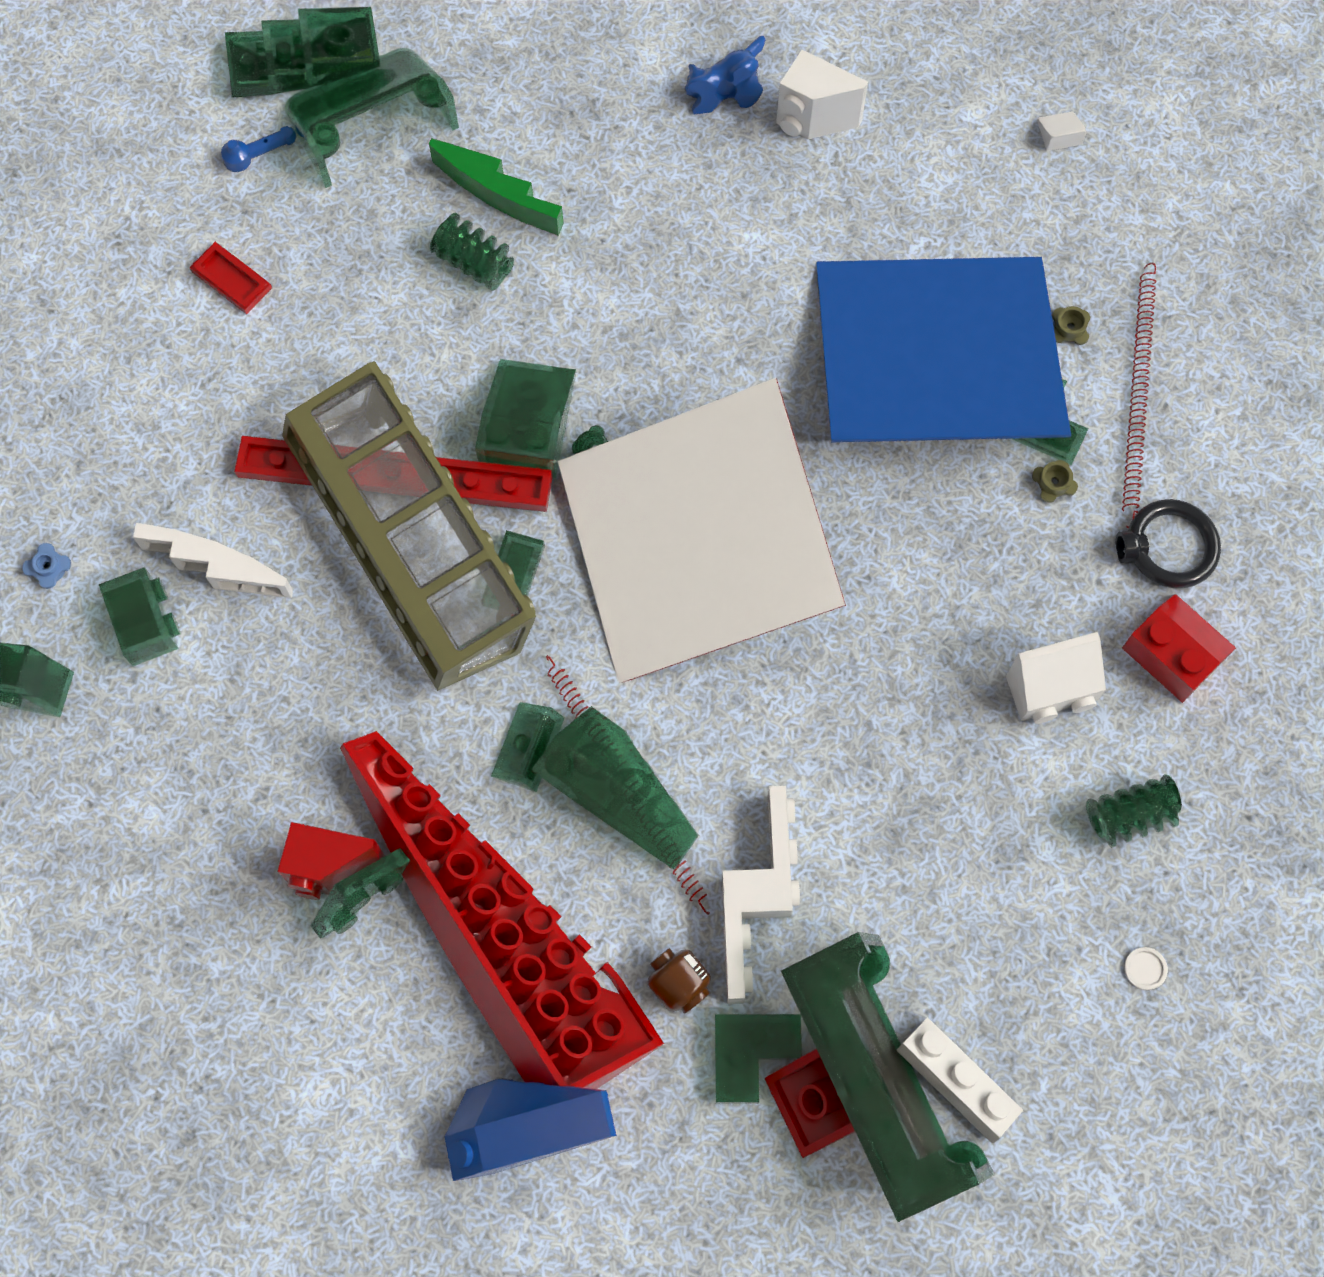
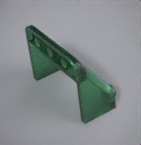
(320, 108)

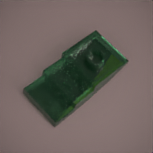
(302, 51)

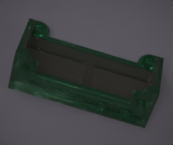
(876, 1081)

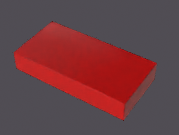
(230, 277)

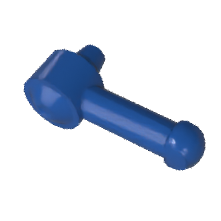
(238, 155)

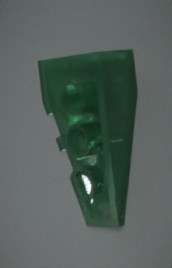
(609, 777)

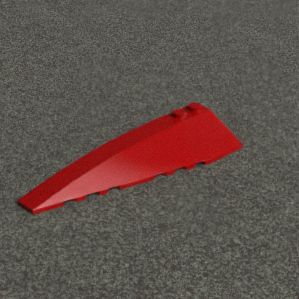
(501, 937)

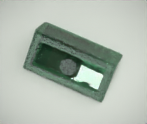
(525, 743)

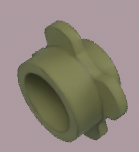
(1075, 316)
(1059, 470)

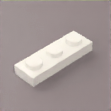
(960, 1080)

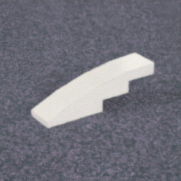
(223, 565)

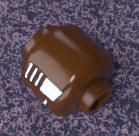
(679, 980)

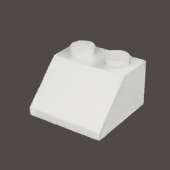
(819, 98)
(1058, 678)

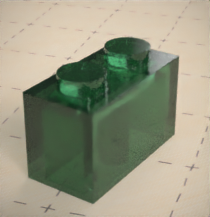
(139, 616)

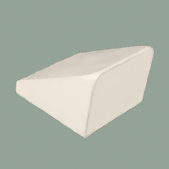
(1061, 130)

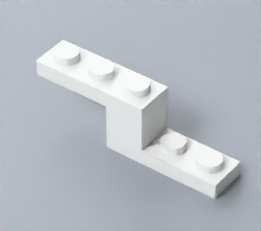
(759, 894)

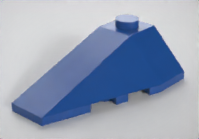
(521, 1123)

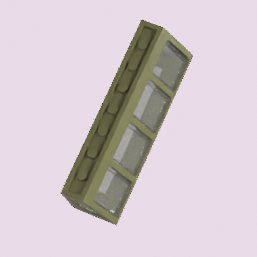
(409, 527)

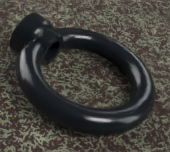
(1137, 545)

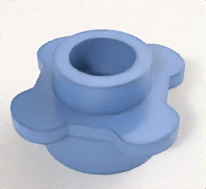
(58, 565)

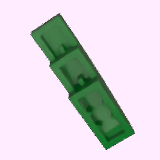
(485, 179)

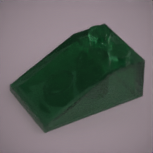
(525, 415)

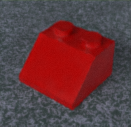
(1178, 647)
(321, 857)
(809, 1104)

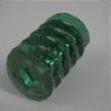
(471, 253)
(1135, 809)

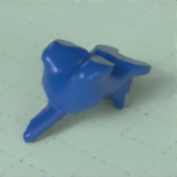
(729, 78)

